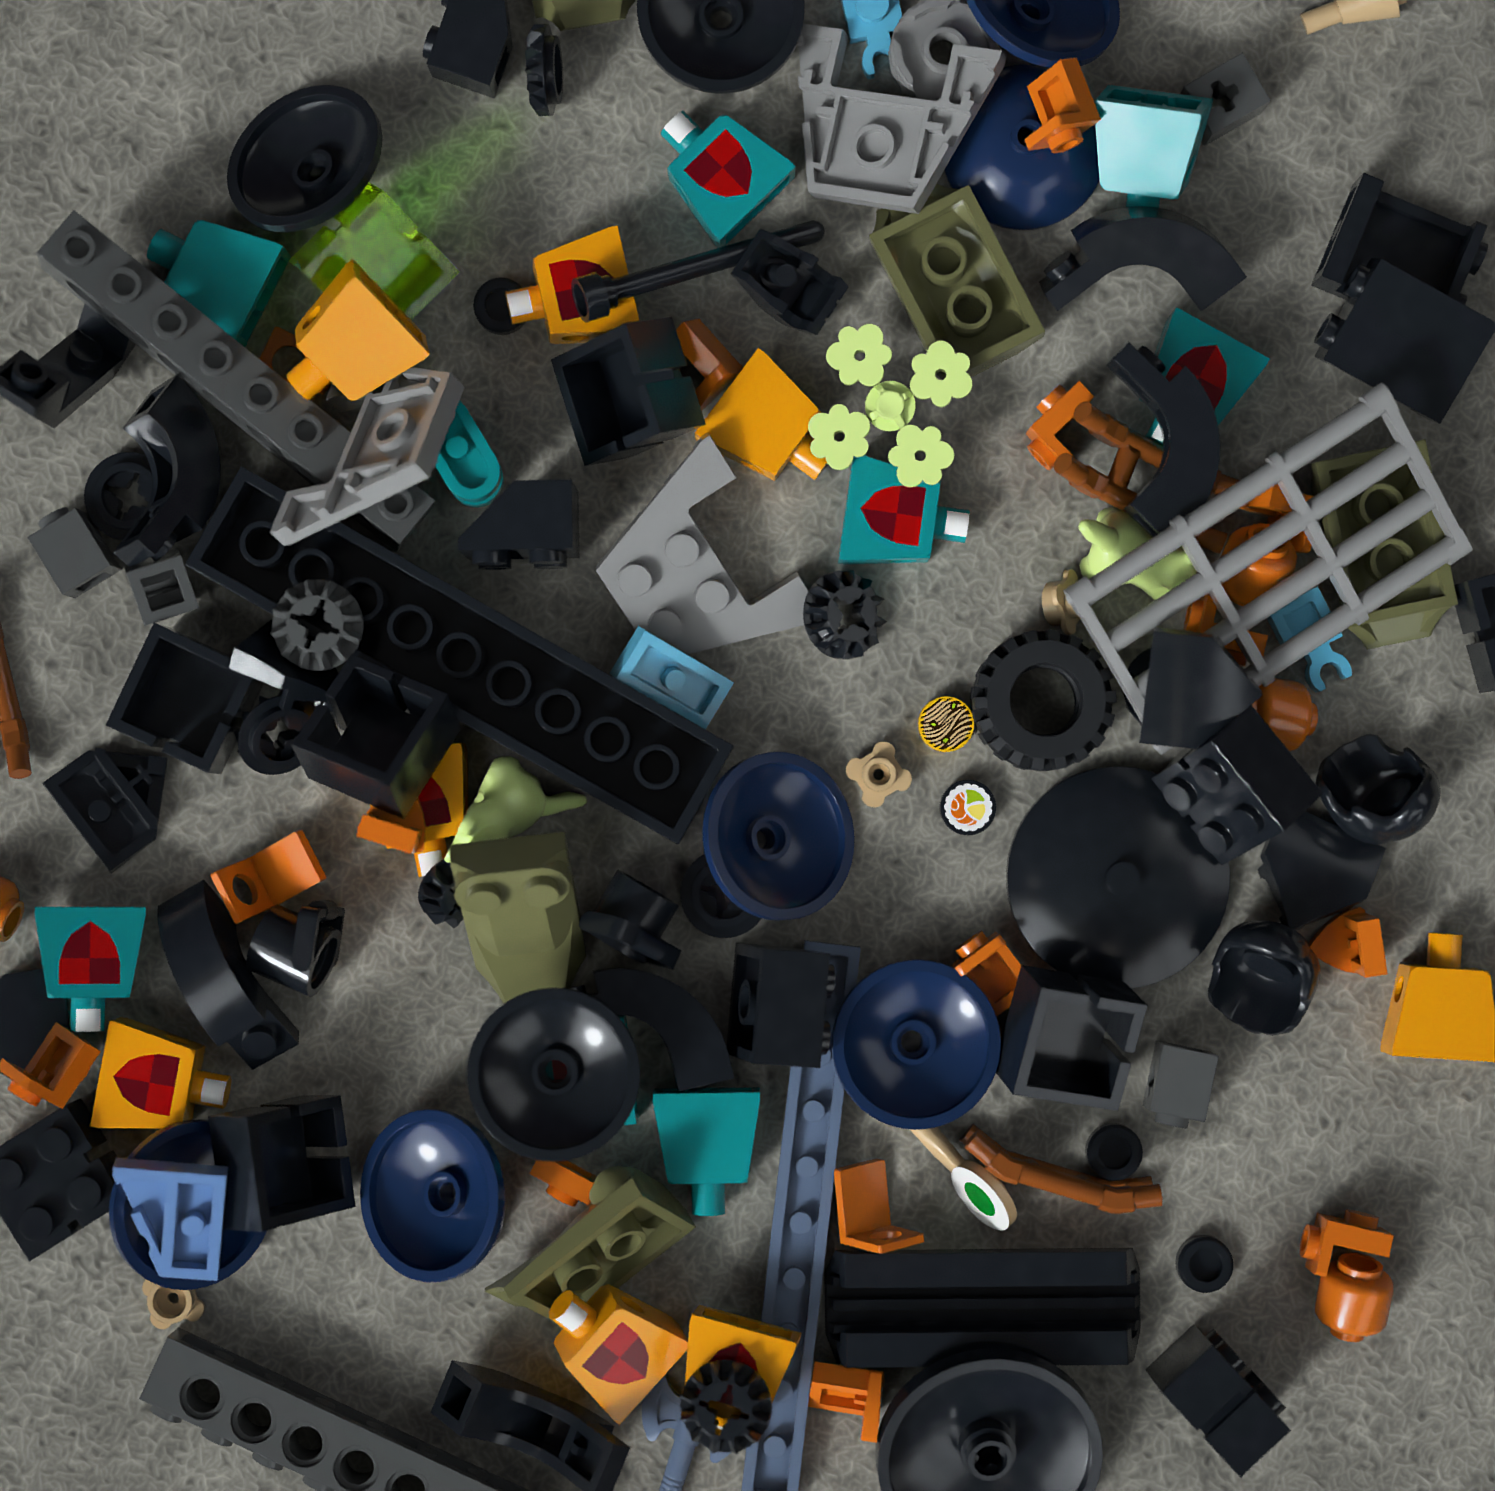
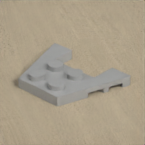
(882, 145)
(387, 451)
(673, 578)

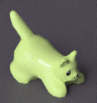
(1119, 534)
(510, 804)

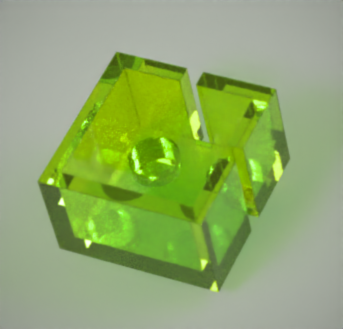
(400, 263)

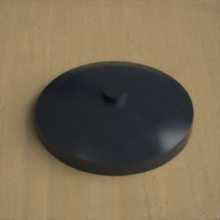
(1114, 879)
(989, 1426)

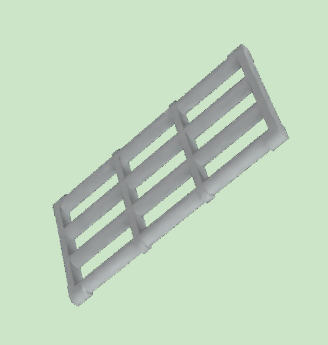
(1304, 518)

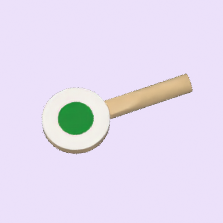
(973, 1183)

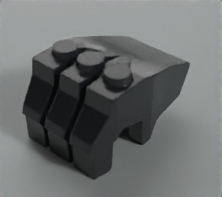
(788, 283)

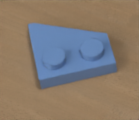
(178, 1213)

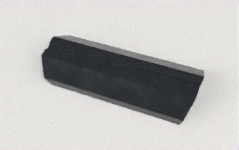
(944, 1302)

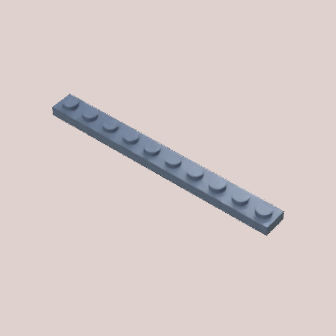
(800, 1239)

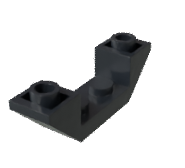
(68, 373)

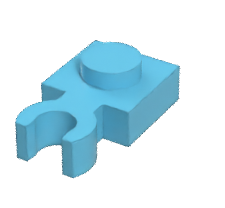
(873, 23)
(1297, 617)

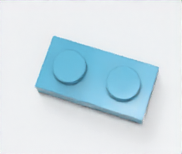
(671, 677)

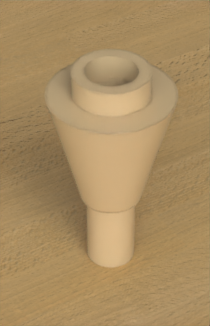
(1349, 12)

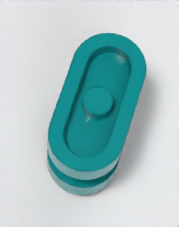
(469, 462)

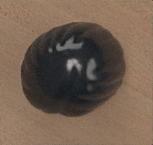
(1378, 790)
(1264, 977)

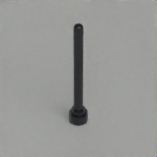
(598, 294)

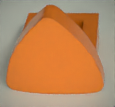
(709, 359)
(398, 833)
(1352, 943)
(849, 1392)

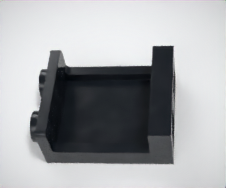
(1404, 236)
(1404, 337)

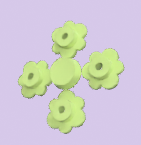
(890, 405)

